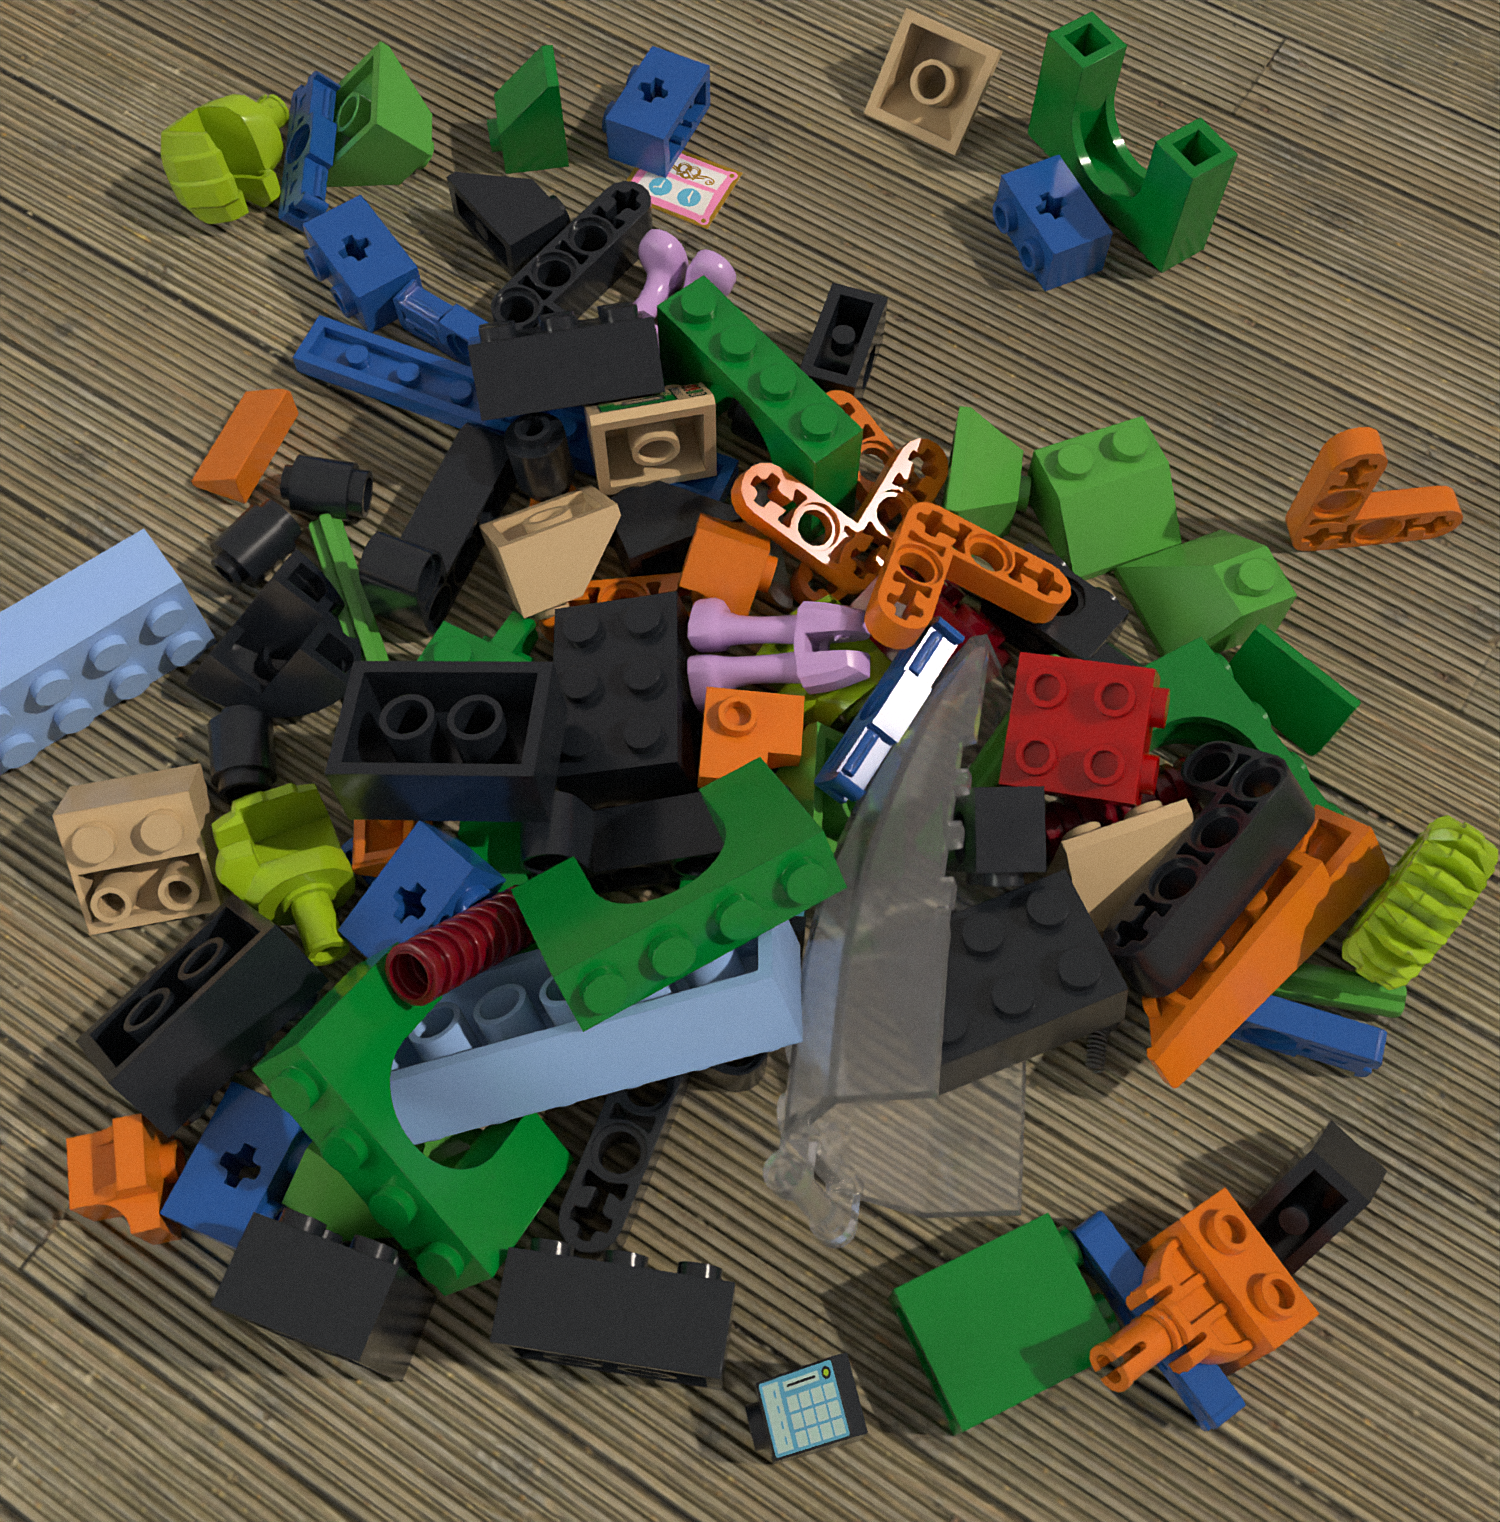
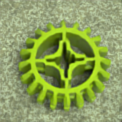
(1420, 903)

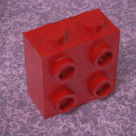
(1084, 729)

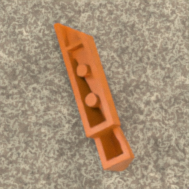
(1282, 926)

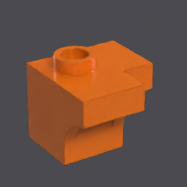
(728, 562)
(748, 726)
(127, 1175)

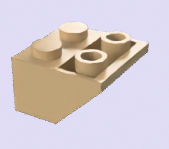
(141, 848)
(1116, 859)

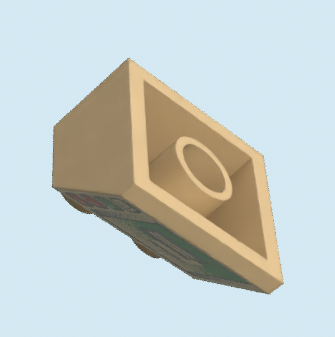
(653, 438)

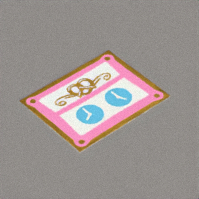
(691, 190)

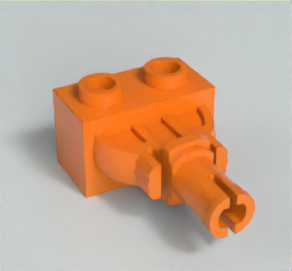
(1212, 1291)

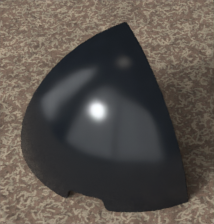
(284, 648)

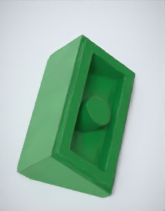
(1292, 690)

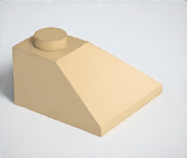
(932, 82)
(551, 549)

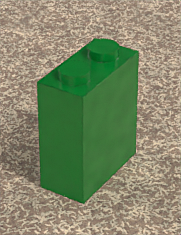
(1003, 1321)

